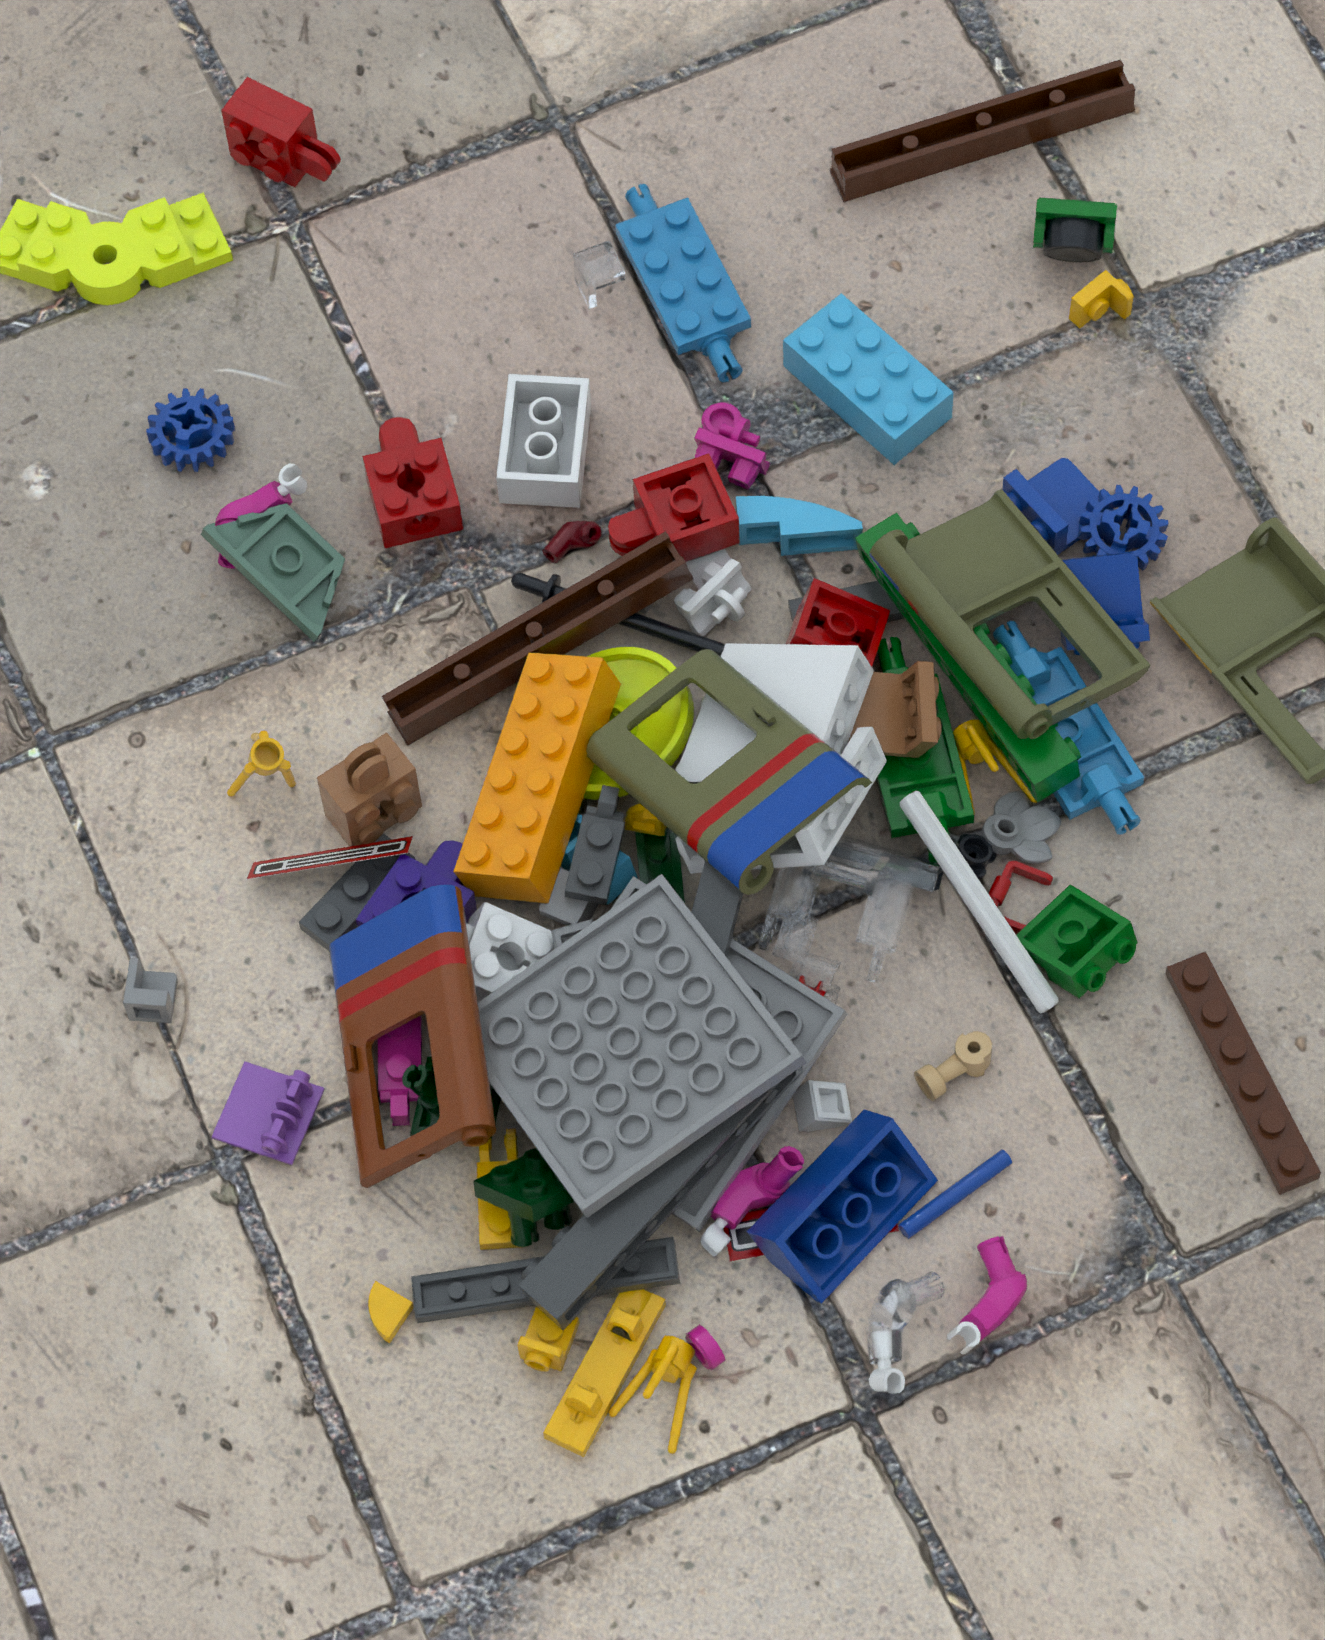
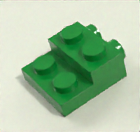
(1078, 941)

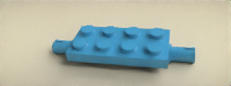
(684, 279)
(1104, 763)

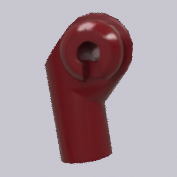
(572, 536)

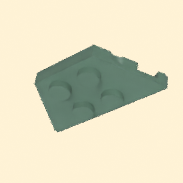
(283, 562)

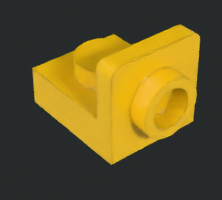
(1098, 296)
(546, 1343)

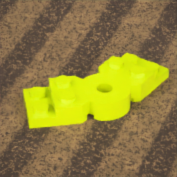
(151, 244)

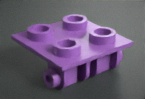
(268, 1112)

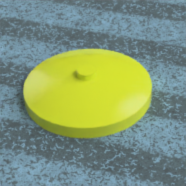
(662, 731)

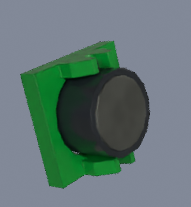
(1074, 229)

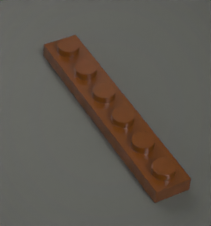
(1243, 1073)

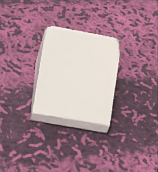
(821, 1105)

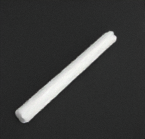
(979, 902)

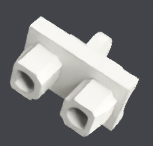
(717, 599)

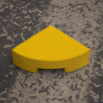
(642, 821)
(387, 1310)

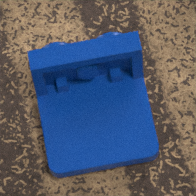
(1052, 501)
(1116, 587)

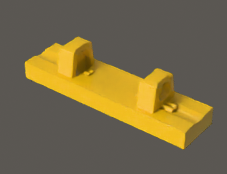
(604, 1371)

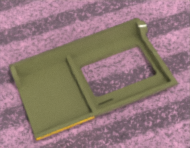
(1248, 617)

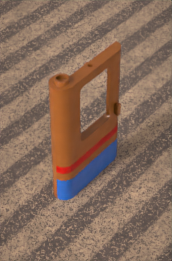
(384, 977)

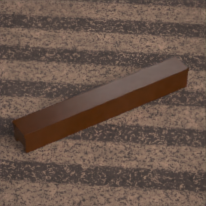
(981, 130)
(547, 629)

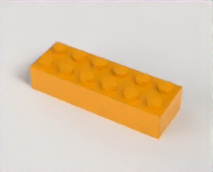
(536, 778)

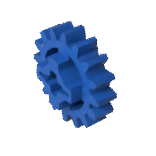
(188, 427)
(1105, 524)

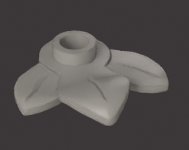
(1024, 828)

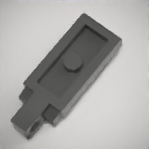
(597, 850)

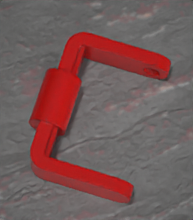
(1002, 884)

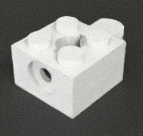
(497, 930)

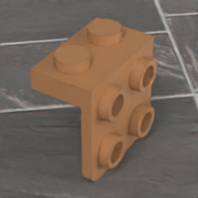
(902, 710)

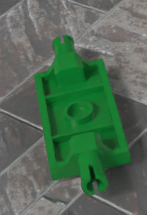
(933, 774)

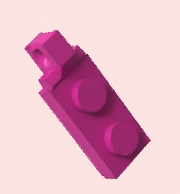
(395, 1054)

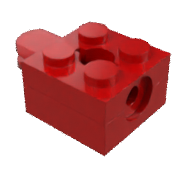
(275, 135)
(411, 486)
(671, 498)
(838, 618)

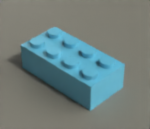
(867, 379)

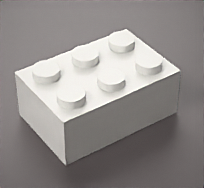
(544, 440)

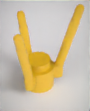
(977, 746)
(264, 759)
(667, 1364)

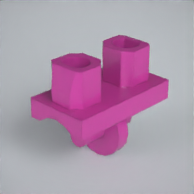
(746, 459)

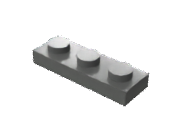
(340, 906)

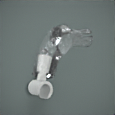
(886, 1322)

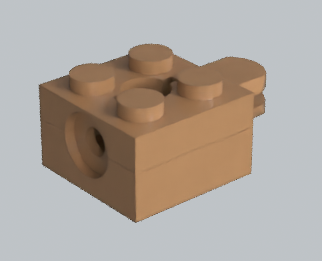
(362, 782)

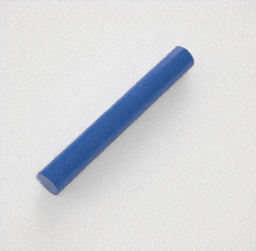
(955, 1194)

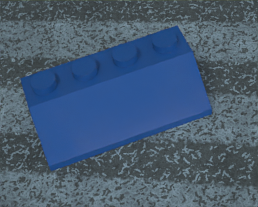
(843, 1204)

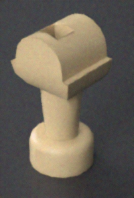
(970, 1056)

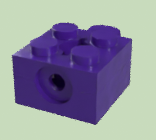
(411, 877)

